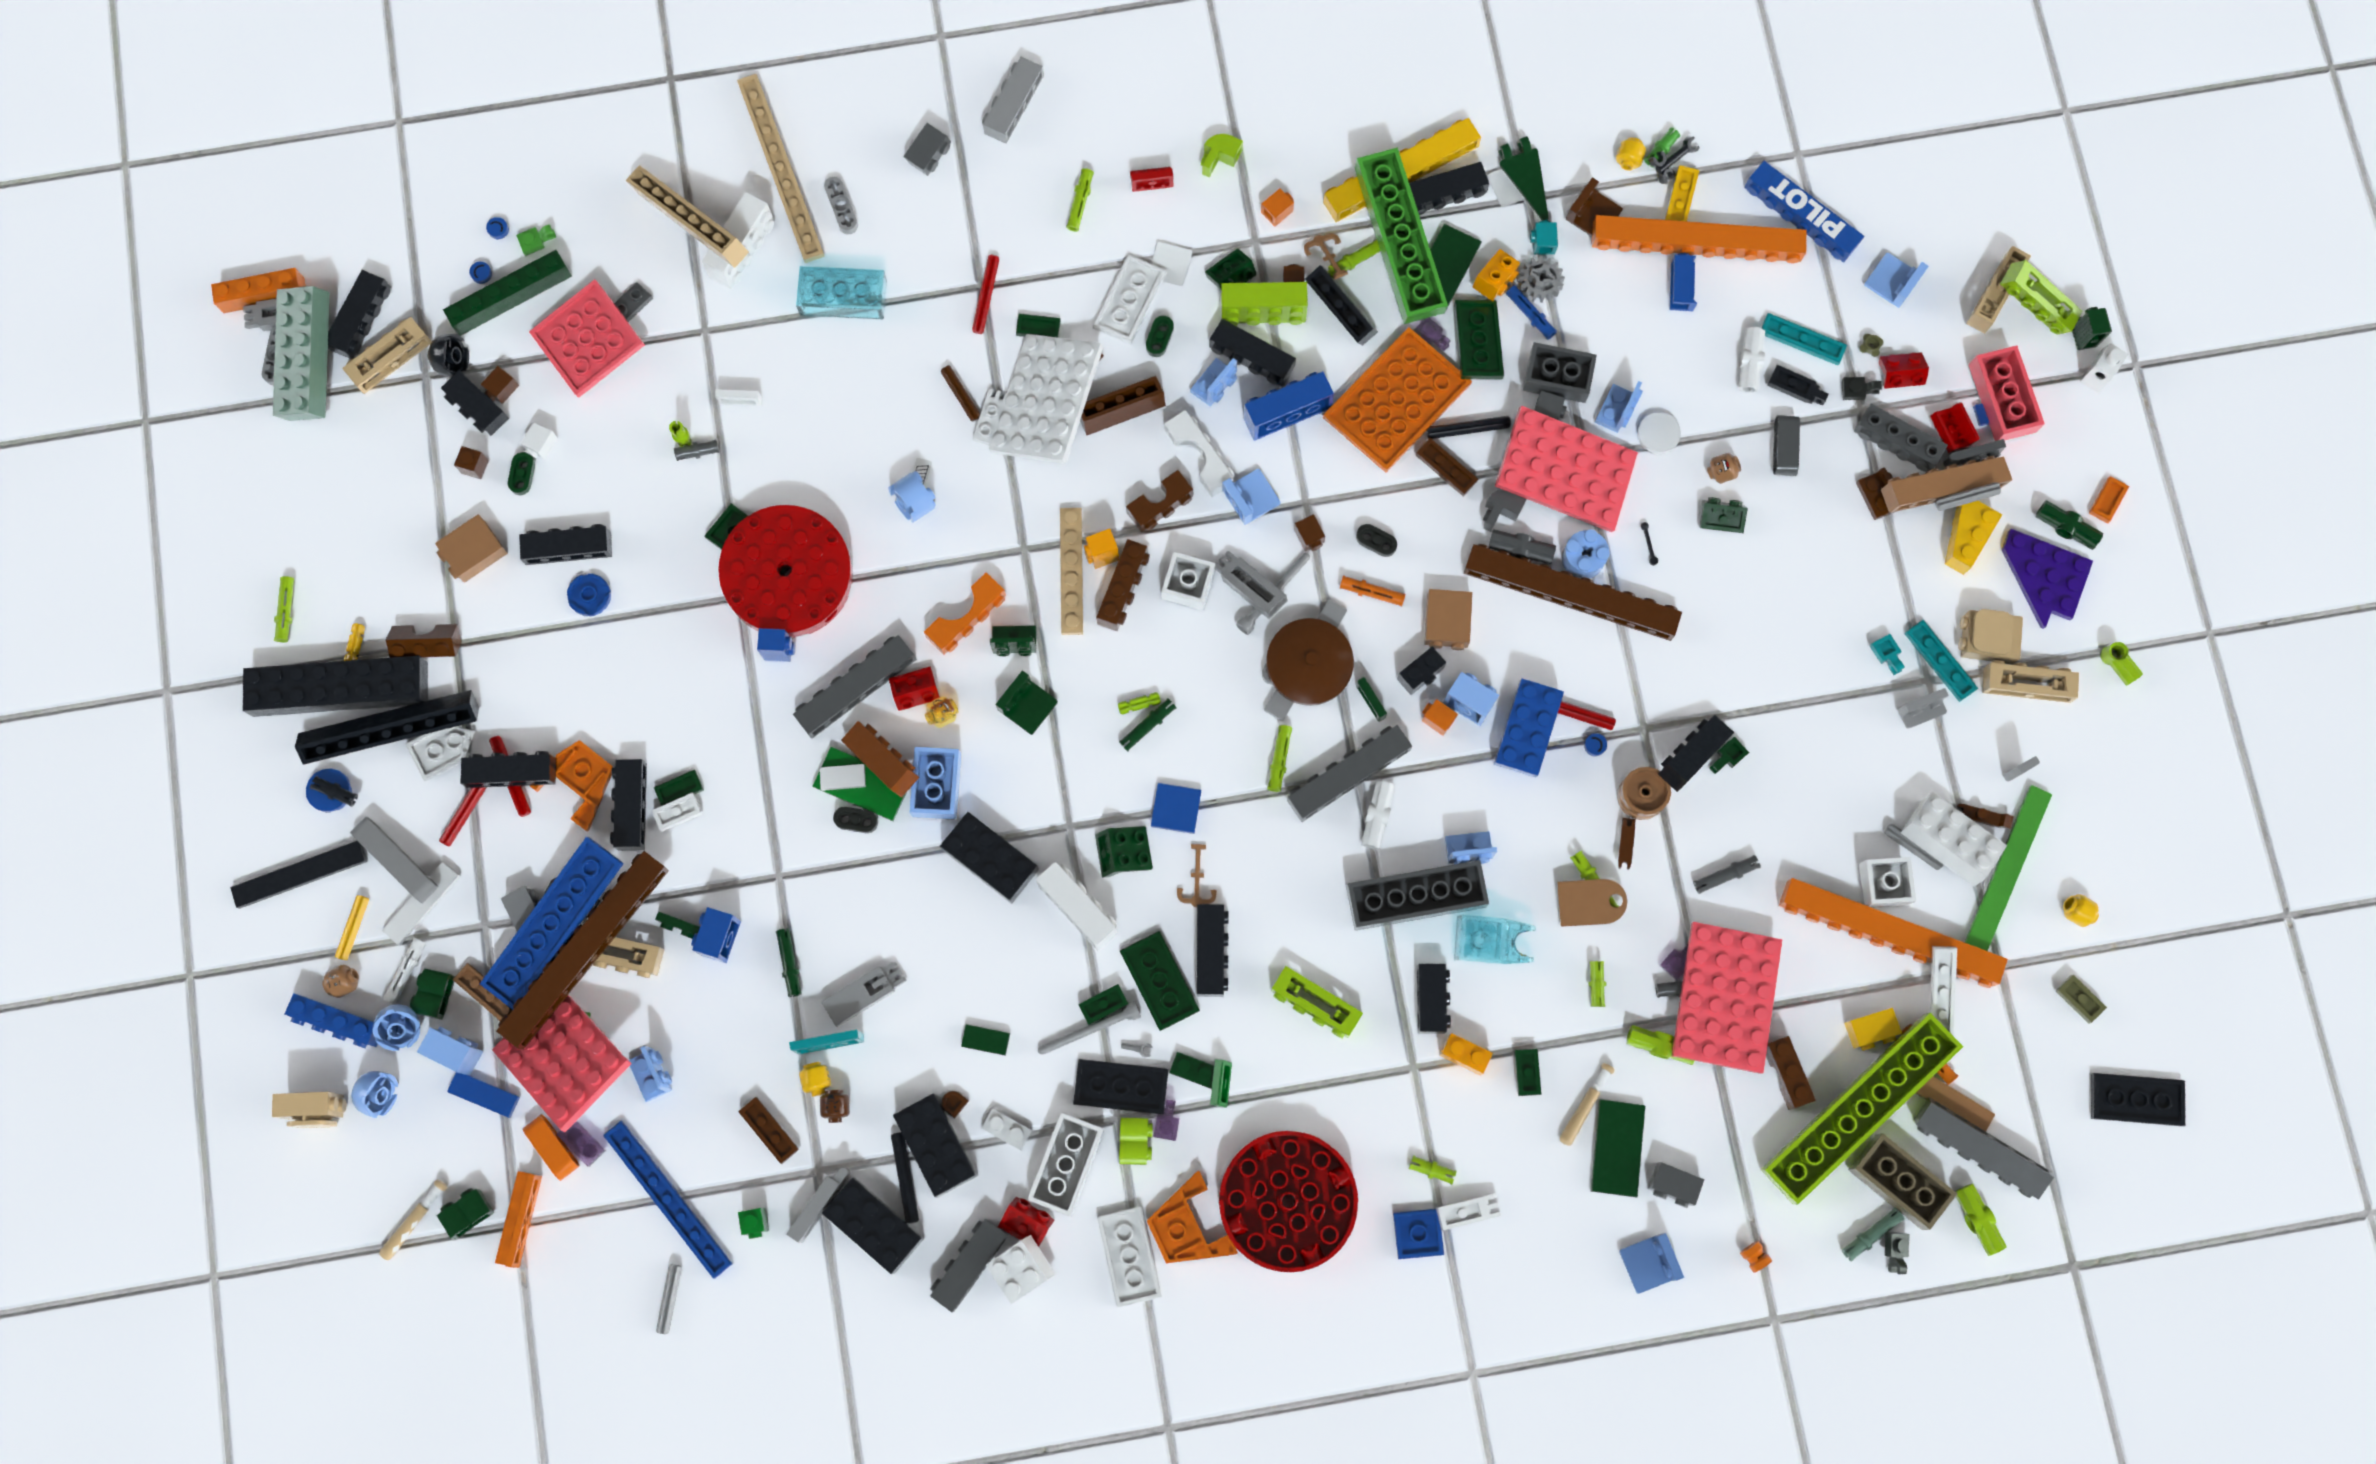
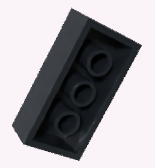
(989, 857)
(935, 1145)
(873, 1226)

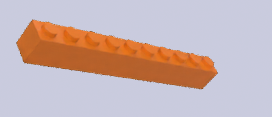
(1699, 238)
(1888, 931)

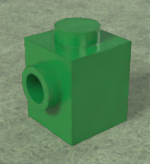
(753, 1222)

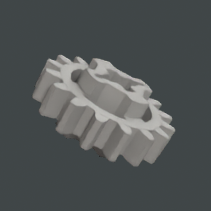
(1541, 269)

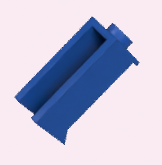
(1682, 283)

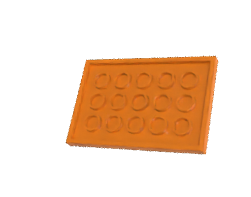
(1397, 399)

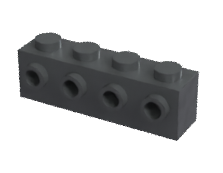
(1900, 438)

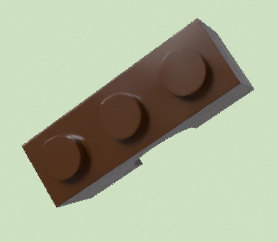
(1146, 514)
(440, 642)
(1794, 1082)

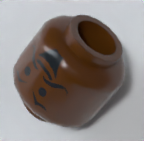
(834, 1106)

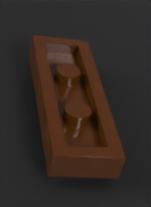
(1446, 467)
(768, 1130)

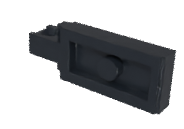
(1797, 386)

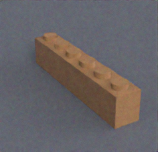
(1924, 489)

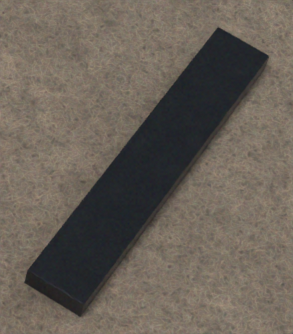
(298, 874)

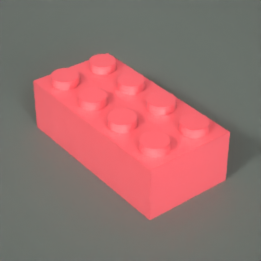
(2006, 393)

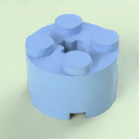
(912, 496)
(1585, 542)

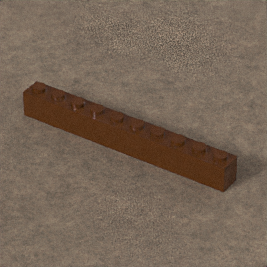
(1573, 592)
(582, 950)

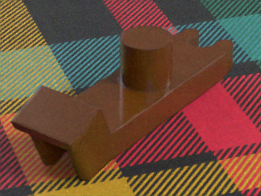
(1987, 817)
(1626, 842)

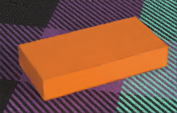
(2108, 499)

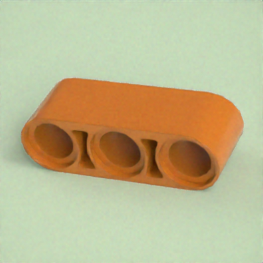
(551, 1147)

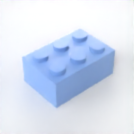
(938, 787)

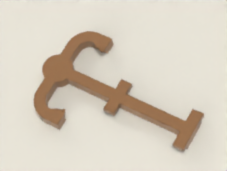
(1319, 241)
(1196, 899)

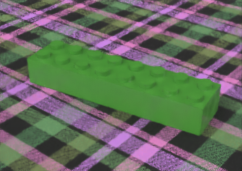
(1400, 235)

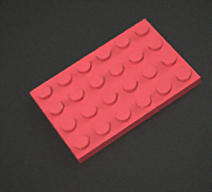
(1566, 469)
(1727, 998)
(565, 1064)

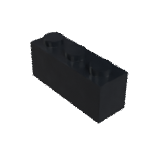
(474, 403)
(1432, 999)

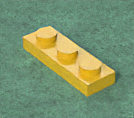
(1682, 194)

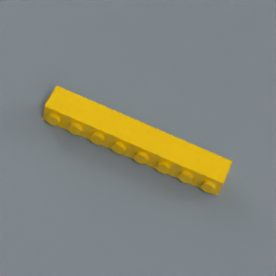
(1417, 161)

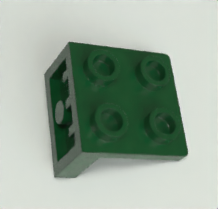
(1014, 640)
(1026, 703)
(1123, 850)

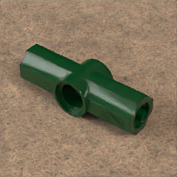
(2069, 525)

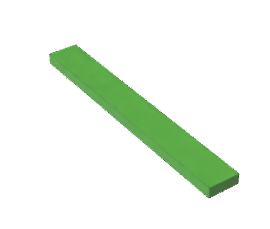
(2008, 868)

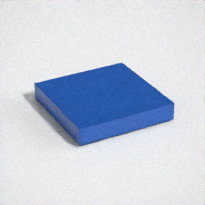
(1176, 808)
(1418, 1234)

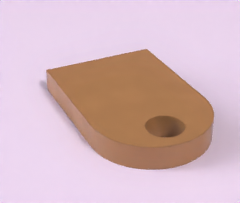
(1588, 902)

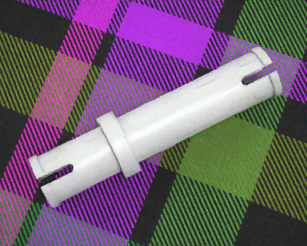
(404, 971)

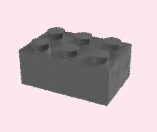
(1560, 372)

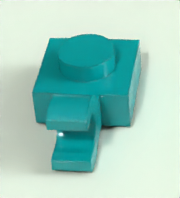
(1888, 650)

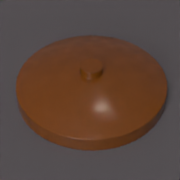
(1309, 661)

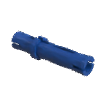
(1530, 311)

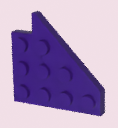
(2047, 575)

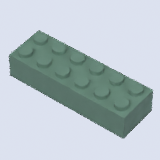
(301, 353)

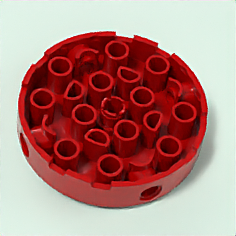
(781, 539)
(1283, 1236)

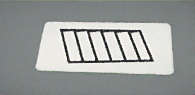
(923, 467)

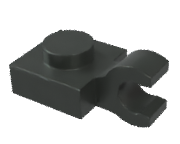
(1856, 389)
(1896, 1248)

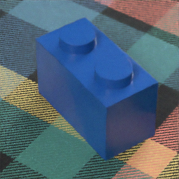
(775, 645)

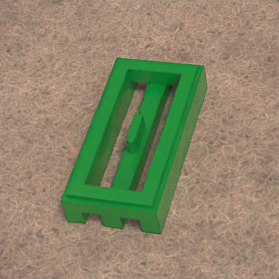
(1221, 1083)

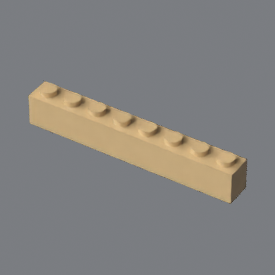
(687, 216)

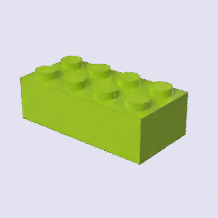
(1264, 303)

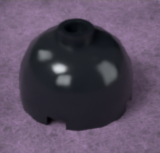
(448, 354)

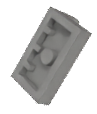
(1924, 708)

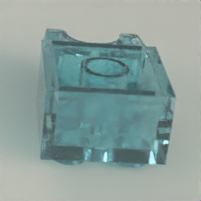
(1498, 937)

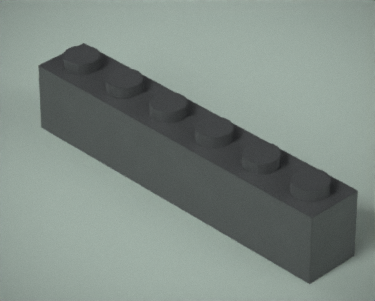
(854, 686)
(1349, 773)
(1983, 1148)

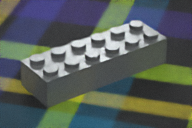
(1417, 895)

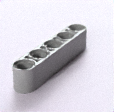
(394, 859)

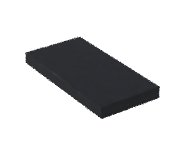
(1121, 1086)
(2138, 1099)

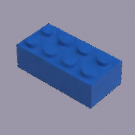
(1288, 405)
(1528, 727)

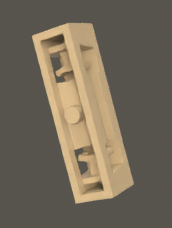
(1994, 294)
(386, 355)
(2062, 689)
(650, 961)

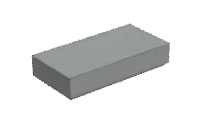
(2022, 768)

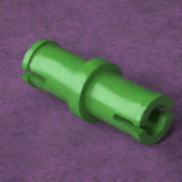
(1663, 144)

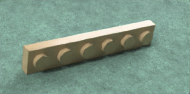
(1071, 571)

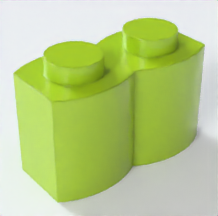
(1134, 1141)

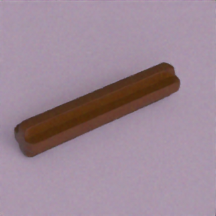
(960, 393)

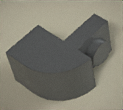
(1502, 503)

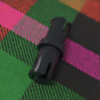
(334, 791)

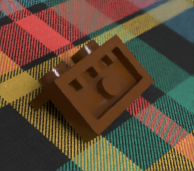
(1870, 489)

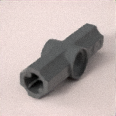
(1522, 546)

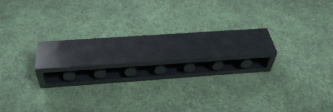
(387, 727)

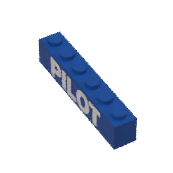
(1804, 211)

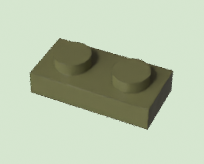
(2081, 999)

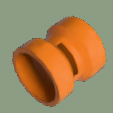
(1756, 1257)

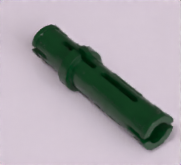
(1155, 718)
(787, 956)

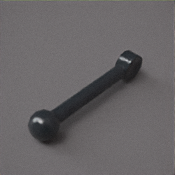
(1653, 560)

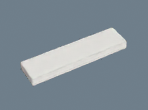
(414, 912)
(1943, 985)

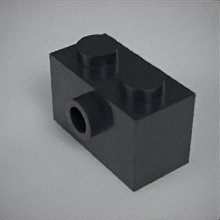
(1422, 671)

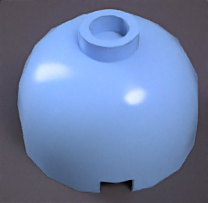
(396, 1027)
(374, 1093)

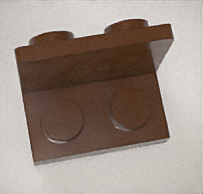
(1589, 205)

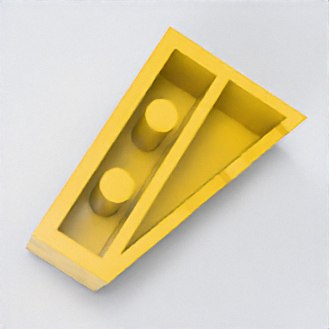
(1970, 532)

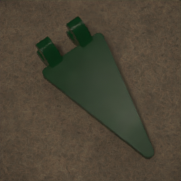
(1526, 174)

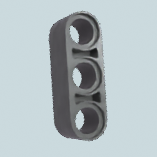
(1786, 445)

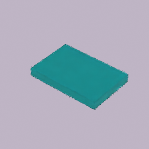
(827, 1042)

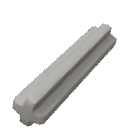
(1968, 496)
(1894, 833)
(668, 1299)

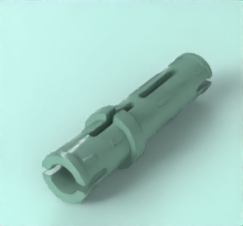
(1873, 1234)

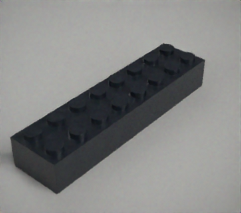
(335, 686)

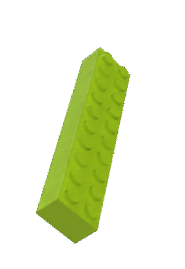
(1861, 1108)

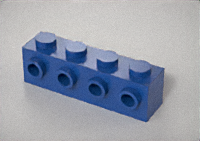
(329, 1018)

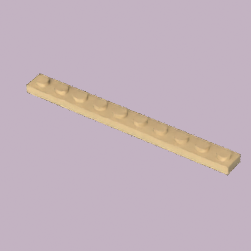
(780, 168)

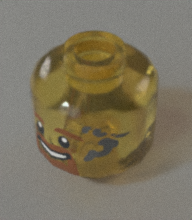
(941, 712)

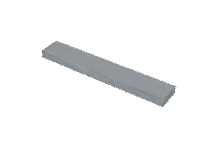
(1280, 706)

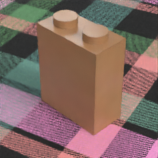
(470, 549)
(1448, 619)

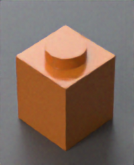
(1277, 207)
(1439, 716)

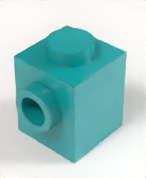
(1544, 238)

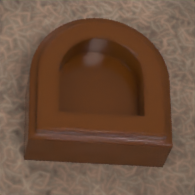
(953, 1103)

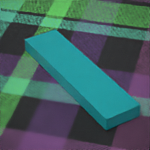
(1803, 339)
(1941, 661)

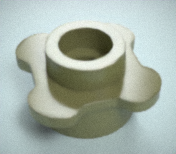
(1871, 339)

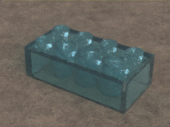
(841, 292)

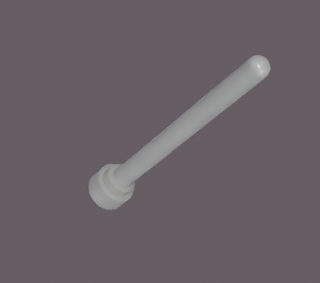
(1247, 623)
(1129, 1012)

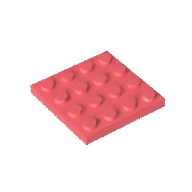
(586, 338)

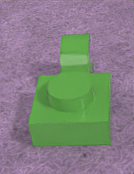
(532, 239)

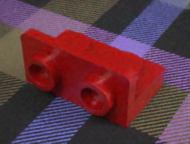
(1152, 179)
(914, 688)
(1025, 1220)

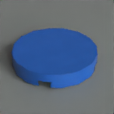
(589, 595)
(321, 801)

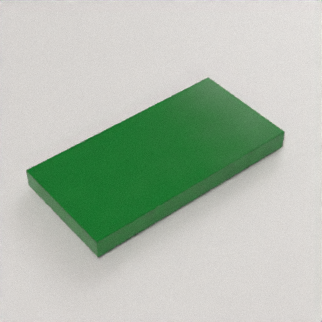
(873, 797)

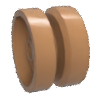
(1634, 802)

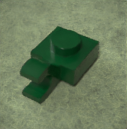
(1730, 754)

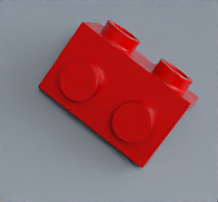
(1904, 370)
(1955, 427)

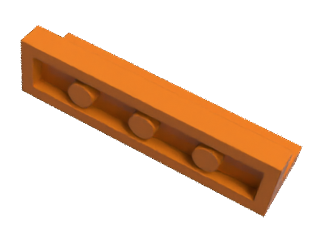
(518, 1219)

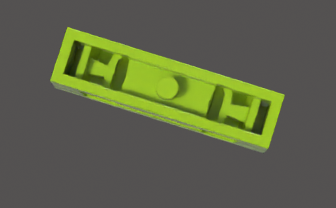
(2041, 297)
(1319, 1016)

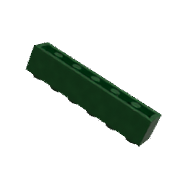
(507, 293)

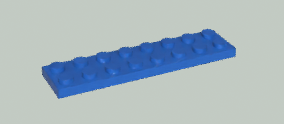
(552, 921)

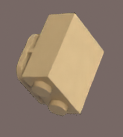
(1991, 636)
(309, 1108)

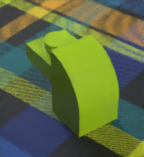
(1220, 148)

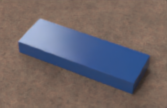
(483, 1094)

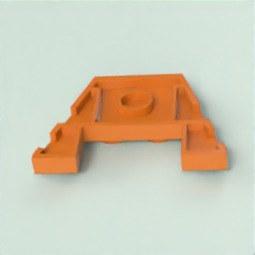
(586, 775)
(1178, 1231)

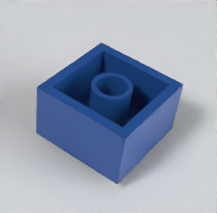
(715, 935)

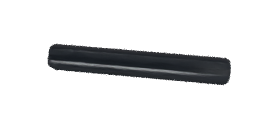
(1469, 427)
(904, 1178)

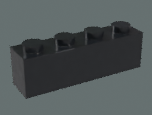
(1450, 187)
(1341, 305)
(357, 314)
(1252, 353)
(565, 545)
(1695, 753)
(508, 770)
(629, 804)
(1210, 950)

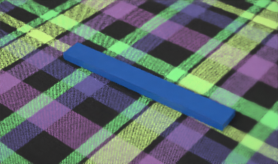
(668, 1199)

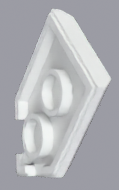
(439, 750)

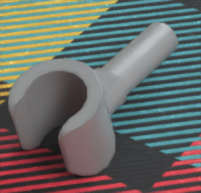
(1139, 1049)

